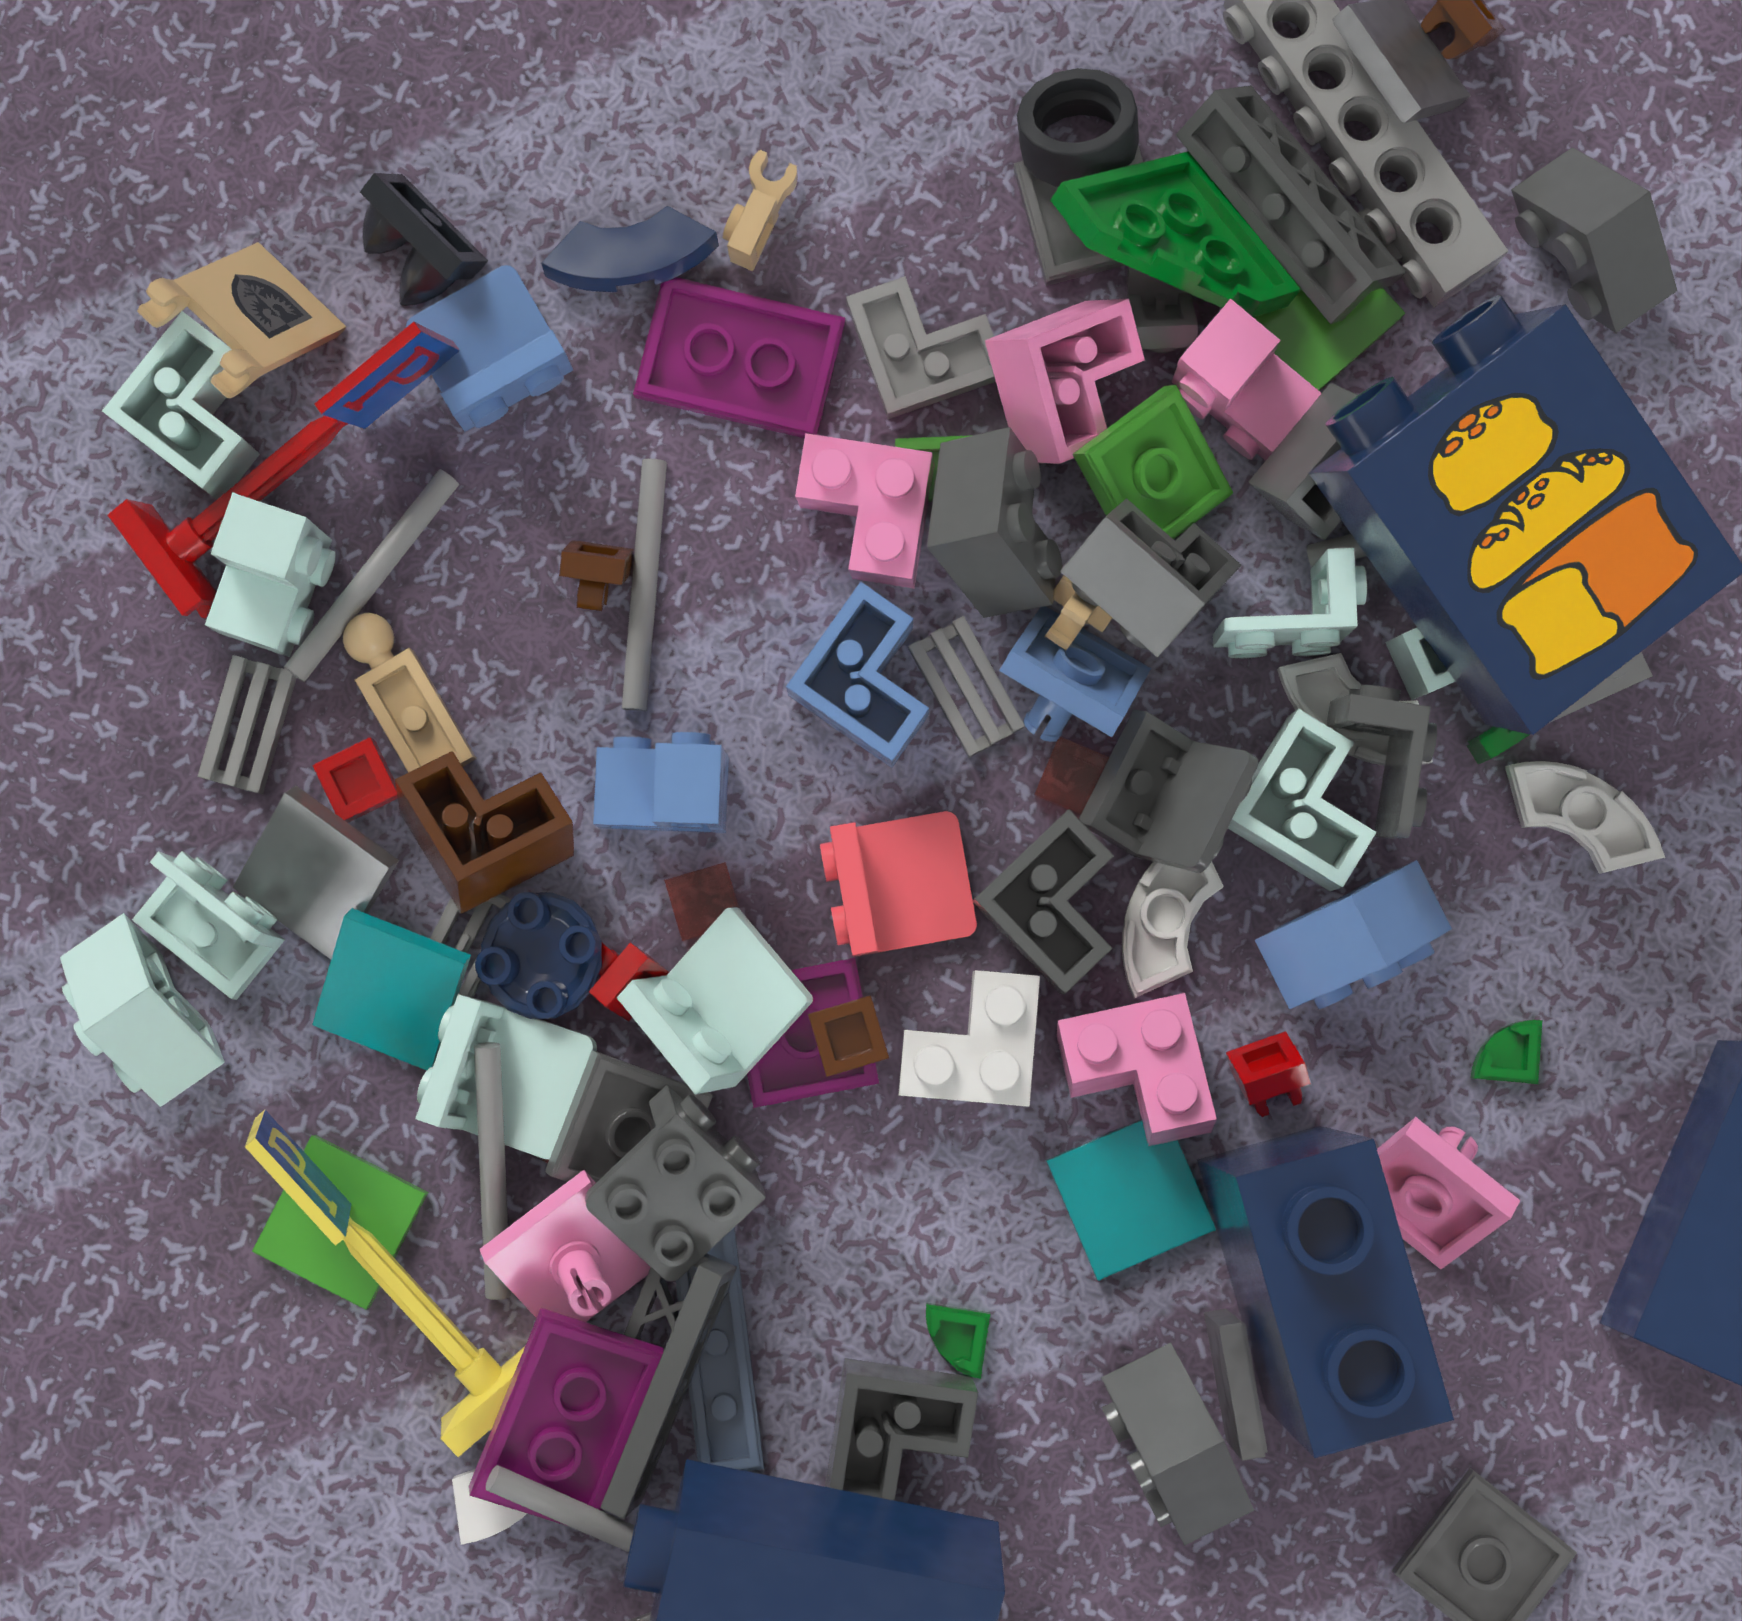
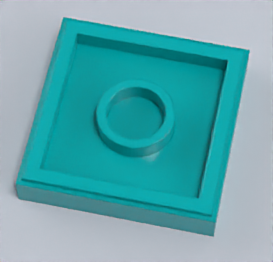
(389, 988)
(1129, 1198)

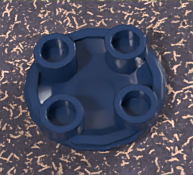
(540, 955)

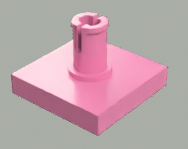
(1439, 1193)
(564, 1256)

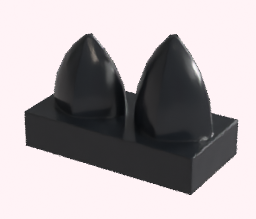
(439, 251)

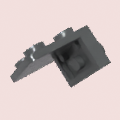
(1410, 742)
(1168, 794)
(677, 1187)

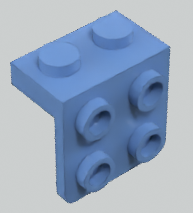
(501, 346)

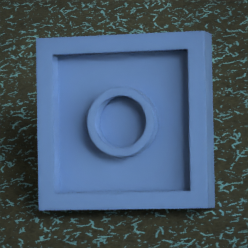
(1084, 680)

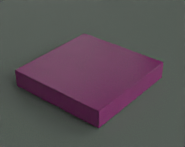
(793, 1064)

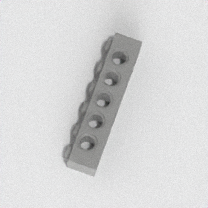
(1433, 192)

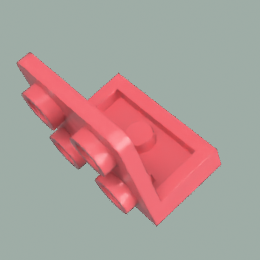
(899, 883)

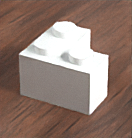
(988, 1062)

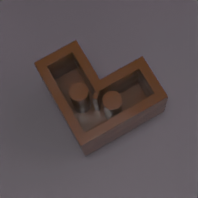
(480, 843)

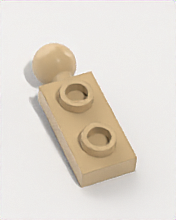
(403, 696)

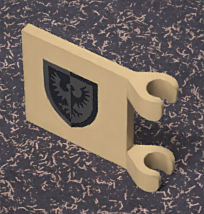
(251, 308)

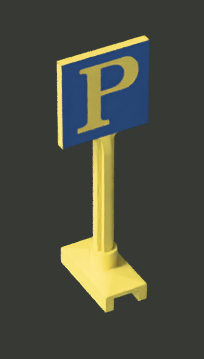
(331, 1213)

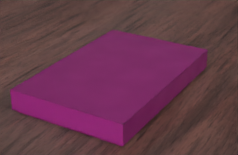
(739, 357)
(568, 1410)

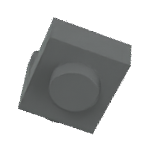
(1161, 313)

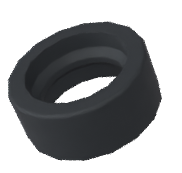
(1069, 95)

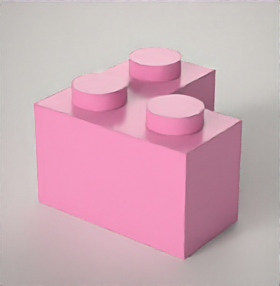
(1051, 371)
(1243, 382)
(884, 491)
(1145, 1047)

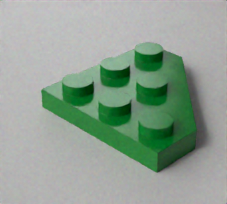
(1178, 229)

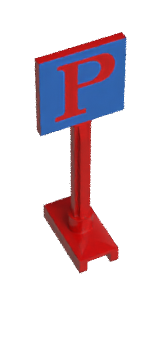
(354, 401)

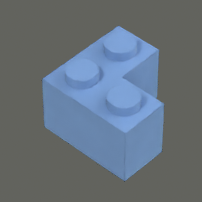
(845, 682)
(664, 787)
(1354, 938)

